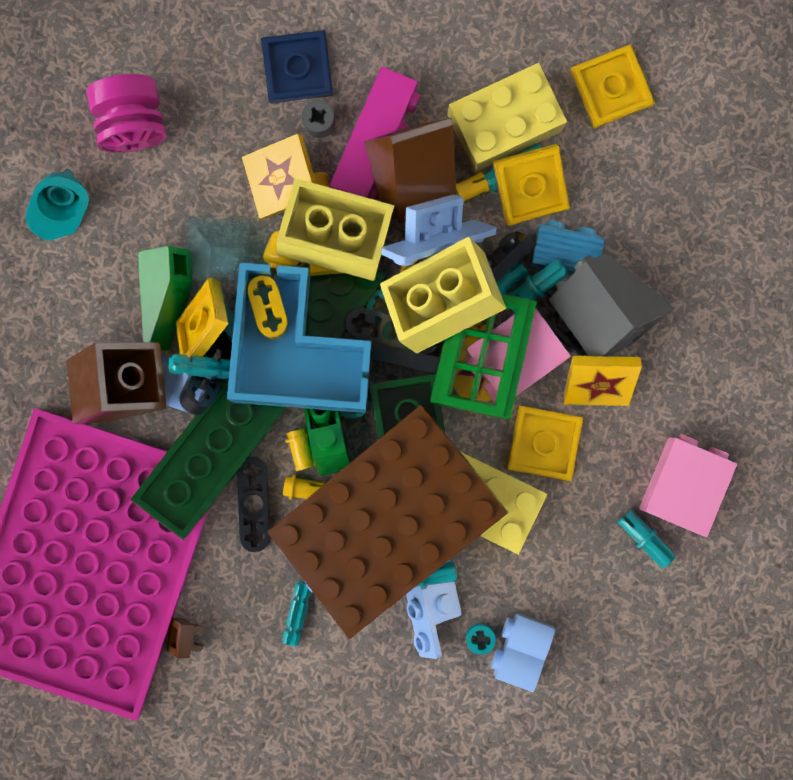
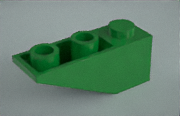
(164, 287)
(327, 440)

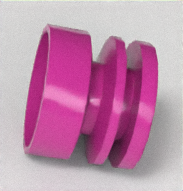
(126, 113)

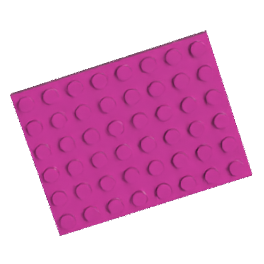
(85, 567)

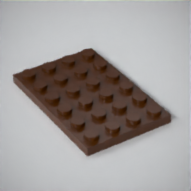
(387, 521)

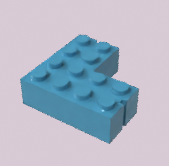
(296, 367)

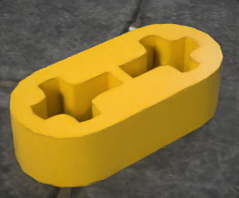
(260, 309)

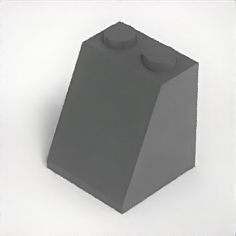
(607, 305)

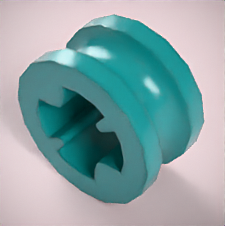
(472, 645)

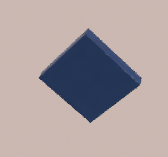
(297, 66)

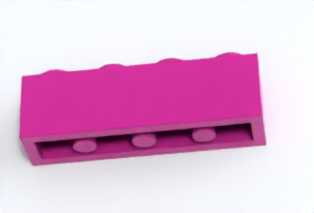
(382, 114)

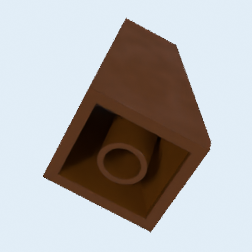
(413, 165)
(116, 381)

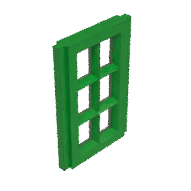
(509, 374)

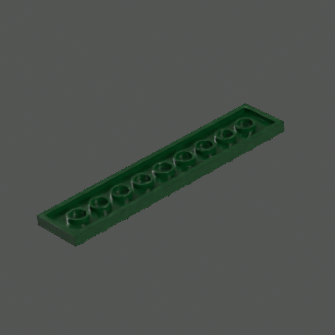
(228, 432)

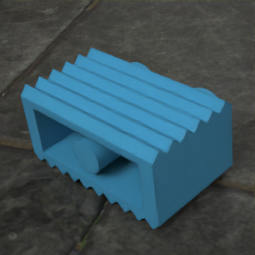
(565, 245)

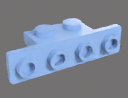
(433, 228)
(429, 608)

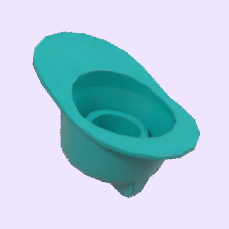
(56, 206)

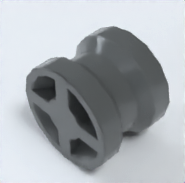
(322, 125)

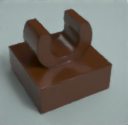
(180, 638)

